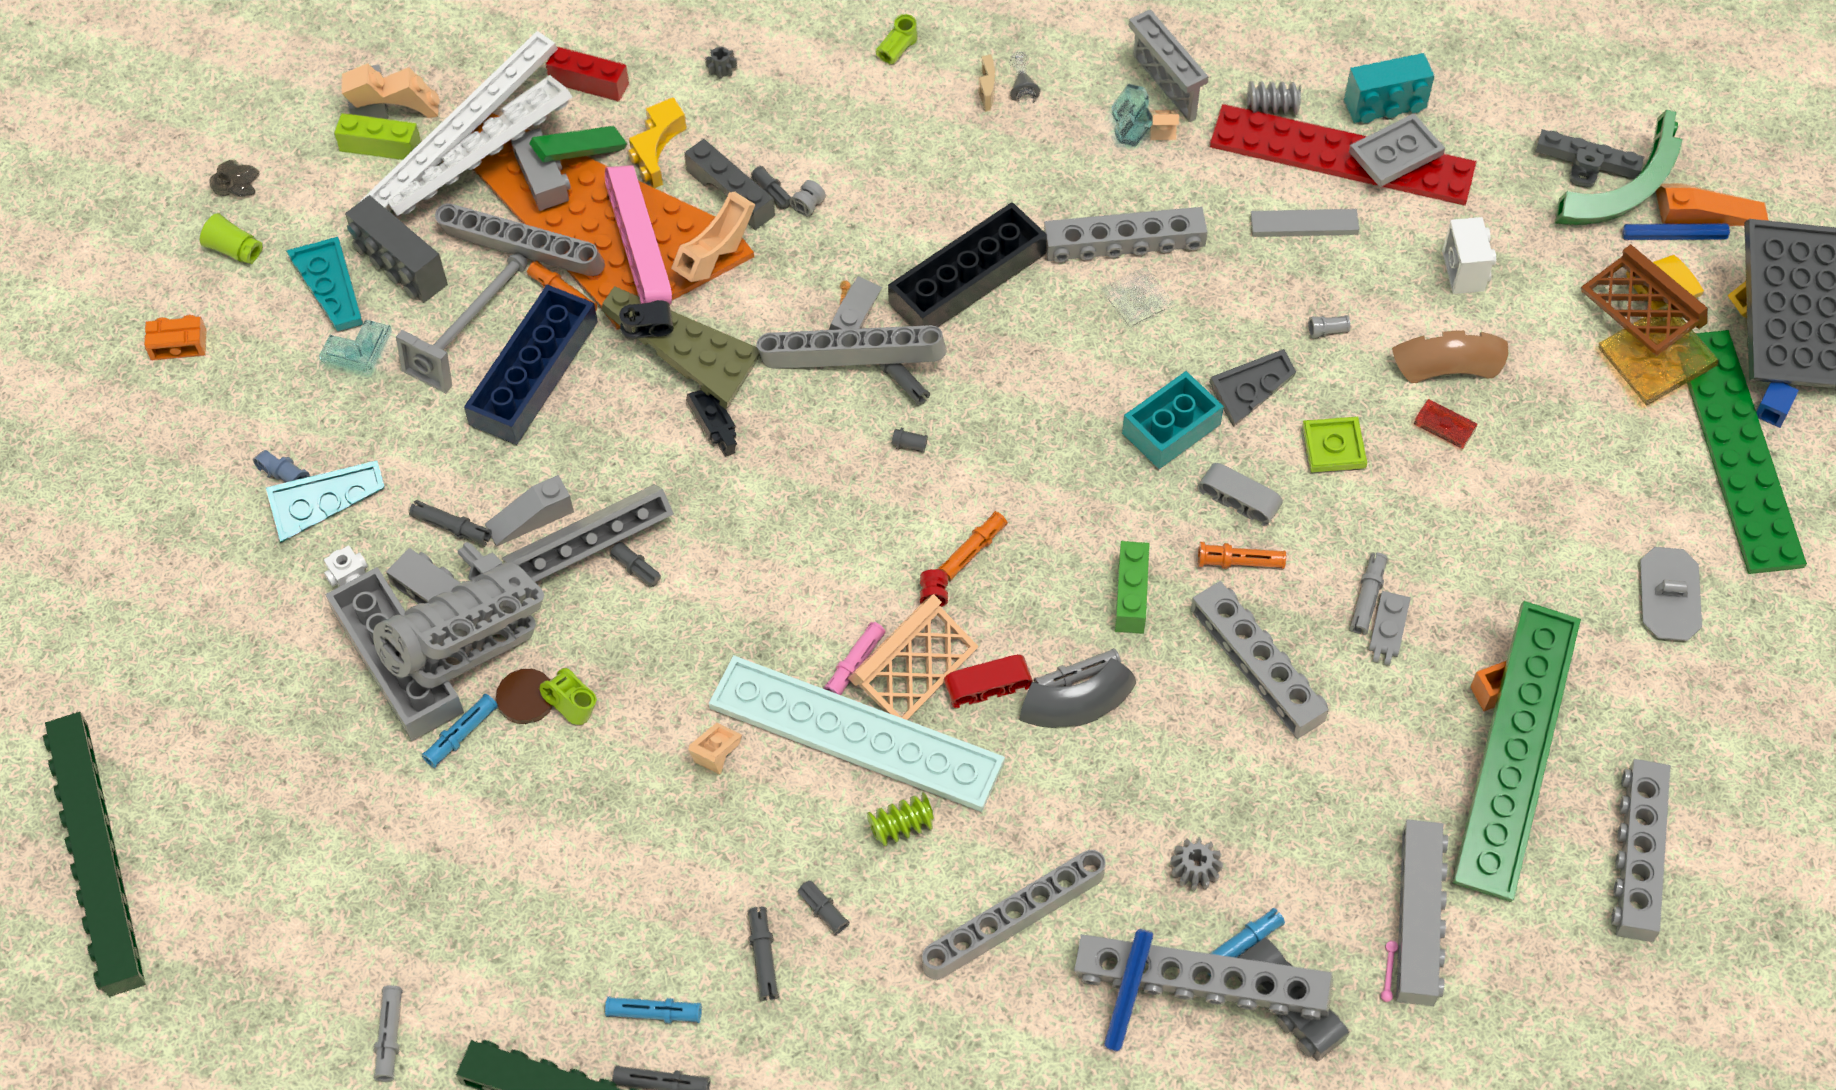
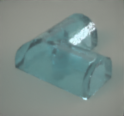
(358, 354)

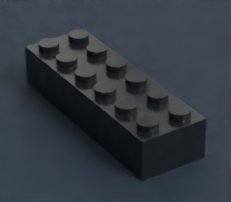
(968, 268)

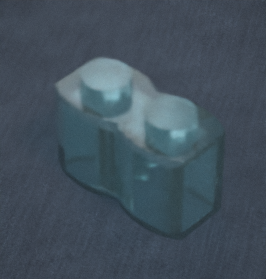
(1131, 115)

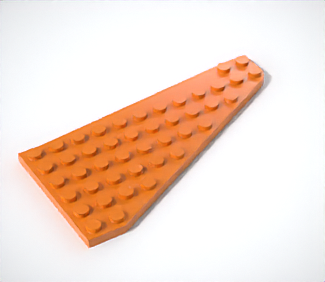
(592, 219)

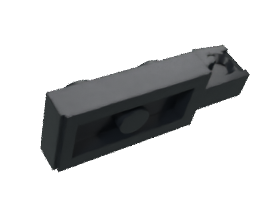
(714, 420)

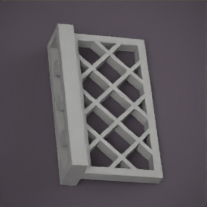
(1168, 63)

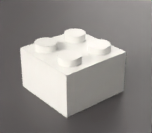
(1468, 255)

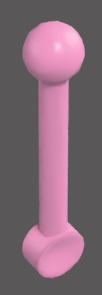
(1391, 948)

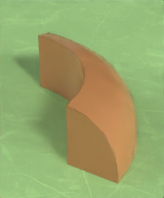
(1451, 354)

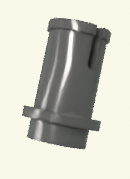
(909, 440)

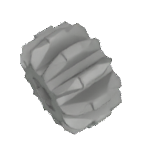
(1184, 863)

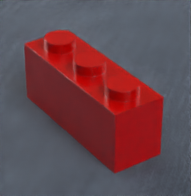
(588, 73)

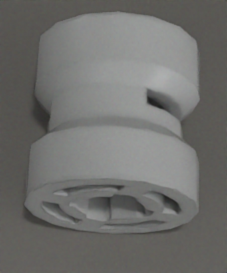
(809, 196)

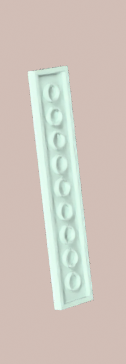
(857, 733)

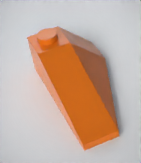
(1696, 205)

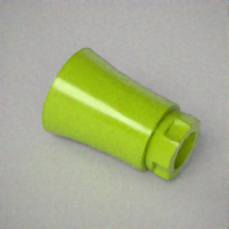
(229, 239)

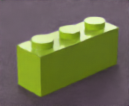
(376, 136)

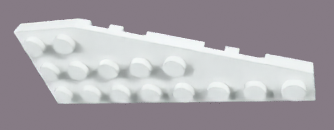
(517, 116)

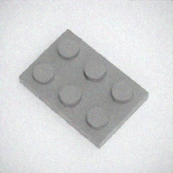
(1396, 150)

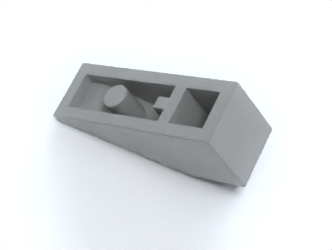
(856, 305)
(531, 510)

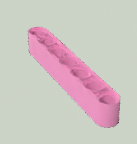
(637, 234)

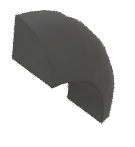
(1080, 702)

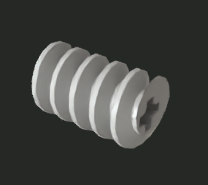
(1273, 97)

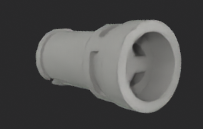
(1321, 326)

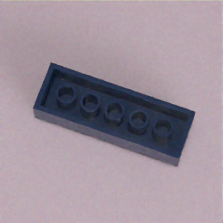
(531, 364)

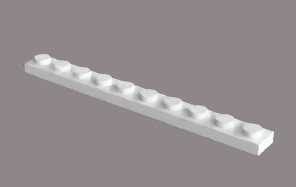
(466, 117)

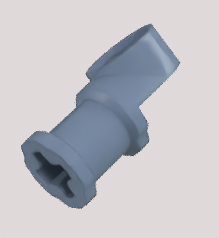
(279, 468)

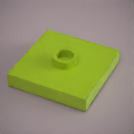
(1334, 444)

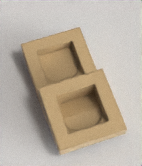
(987, 82)

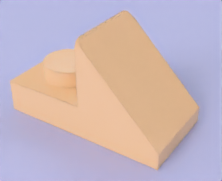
(1164, 124)
(714, 746)

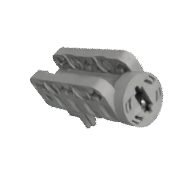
(460, 620)

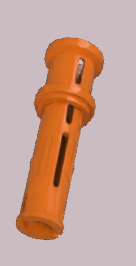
(1223, 556)

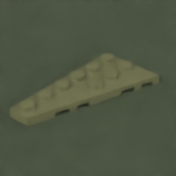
(695, 350)

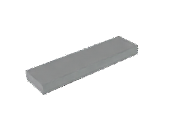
(1304, 222)

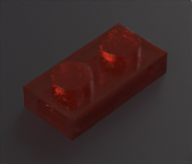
(1445, 424)

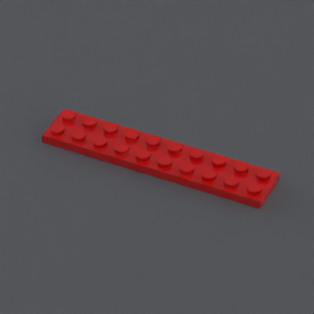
(1328, 152)

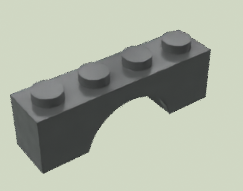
(712, 167)

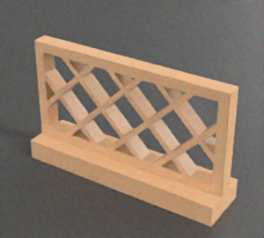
(902, 637)

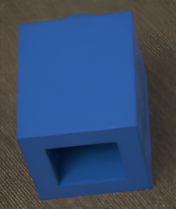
(1776, 403)

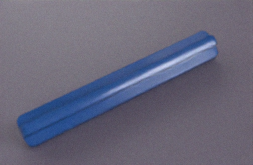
(1675, 231)
(1128, 989)

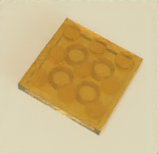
(1657, 375)

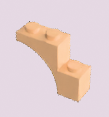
(405, 88)
(723, 235)

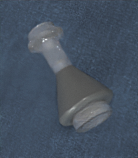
(1024, 89)

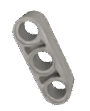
(1241, 493)

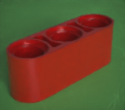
(987, 680)

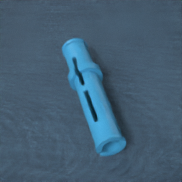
(450, 739)
(1251, 935)
(653, 1009)

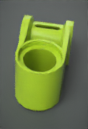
(568, 696)

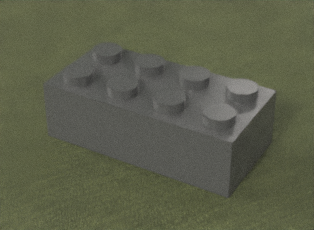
(396, 249)

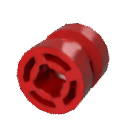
(934, 582)

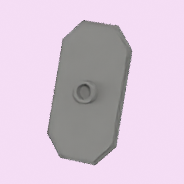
(1671, 593)

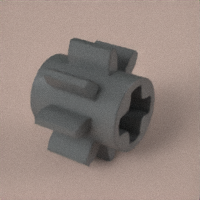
(721, 62)

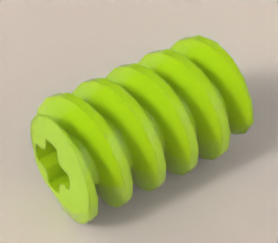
(901, 820)

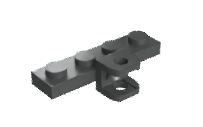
(1588, 157)

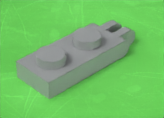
(1389, 626)

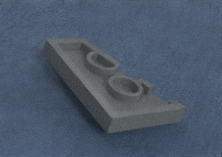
(1251, 384)

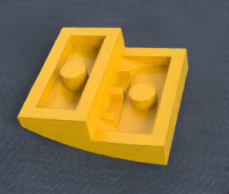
(1679, 272)

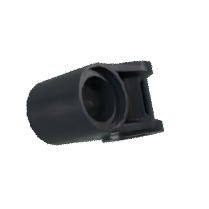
(647, 318)

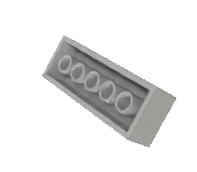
(359, 609)

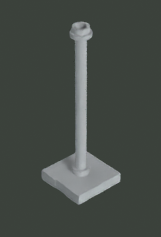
(430, 362)

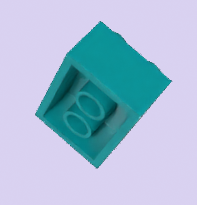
(1388, 88)
(1172, 419)

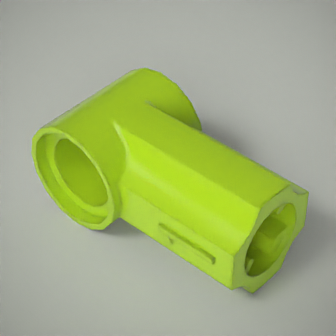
(899, 38)

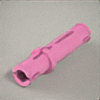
(855, 658)

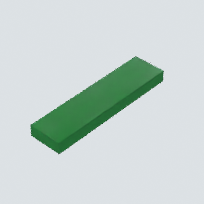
(578, 143)

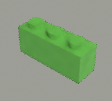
(1132, 587)

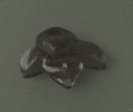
(234, 179)

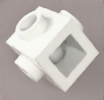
(344, 566)

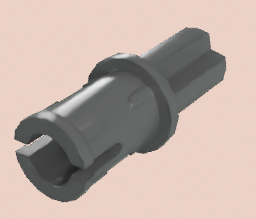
(771, 186)
(635, 564)
(823, 907)

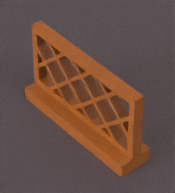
(1664, 289)

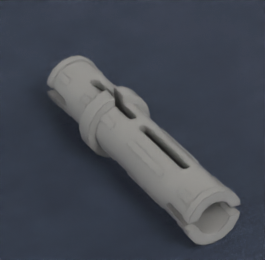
(1372, 583)
(1078, 674)
(387, 1045)

